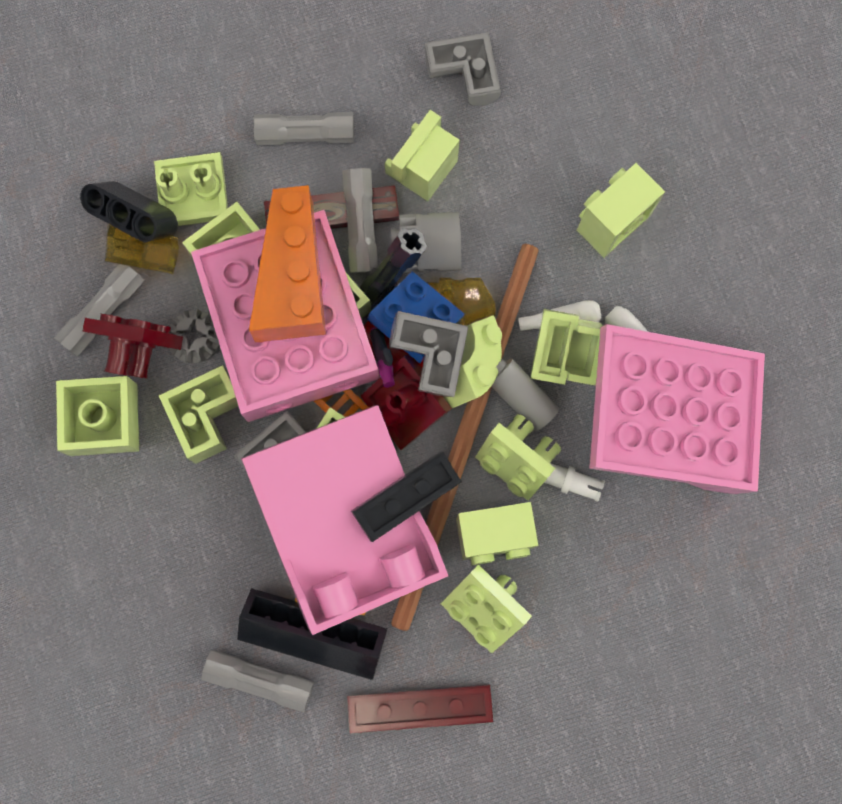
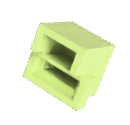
(425, 157)
(566, 349)

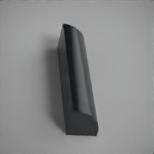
(280, 626)

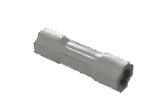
(278, 129)
(358, 197)
(115, 290)
(256, 680)

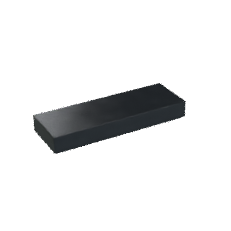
(406, 496)

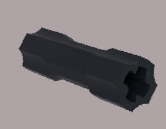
(401, 255)

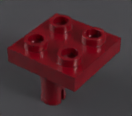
(131, 342)
(402, 406)

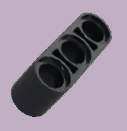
(128, 211)

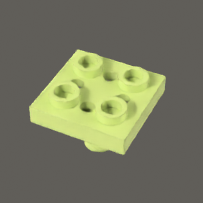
(486, 608)

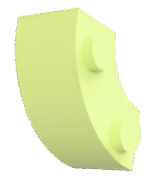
(479, 361)

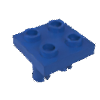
(417, 298)

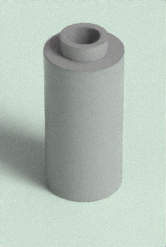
(524, 394)

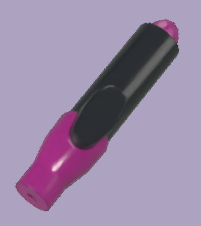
(383, 357)

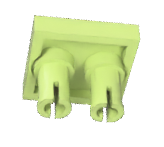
(192, 187)
(515, 461)

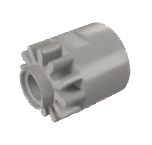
(440, 235)

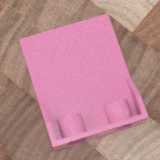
(285, 371)
(677, 410)
(307, 502)

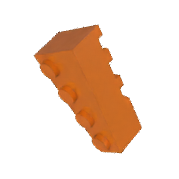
(289, 280)

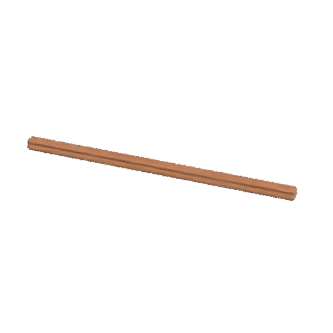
(470, 422)

